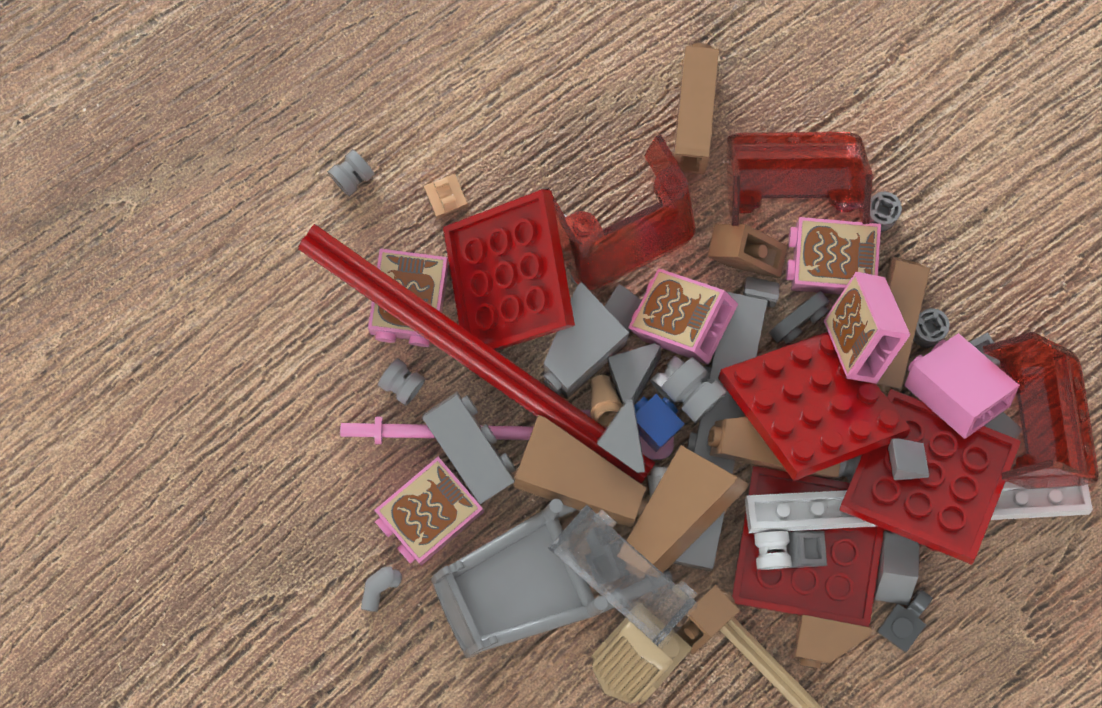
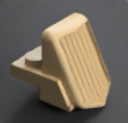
(632, 665)

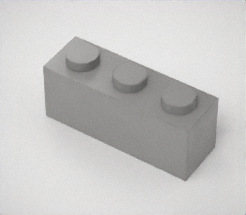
(470, 446)

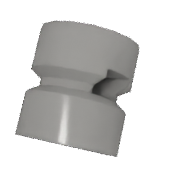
(694, 389)

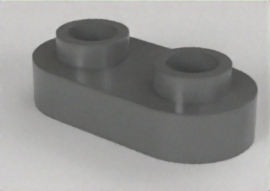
(811, 310)

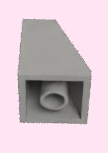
(585, 347)

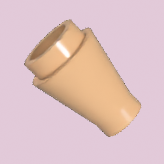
(604, 400)

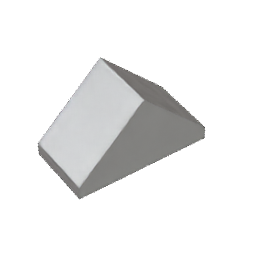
(633, 370)
(623, 438)
(897, 569)

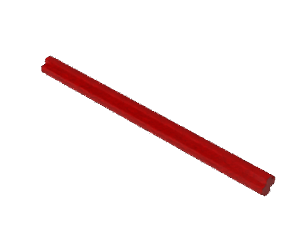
(458, 343)

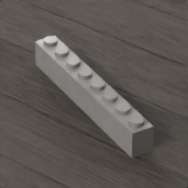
(736, 345)

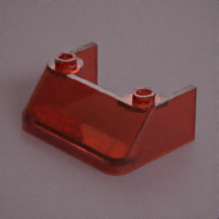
(798, 167)
(606, 254)
(1051, 413)

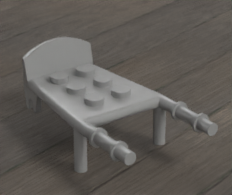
(515, 587)

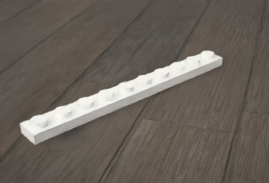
(822, 510)

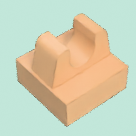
(445, 196)

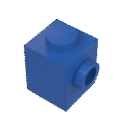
(657, 420)

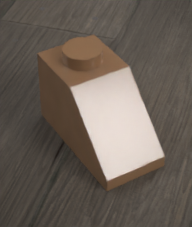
(747, 250)
(712, 613)
(825, 640)

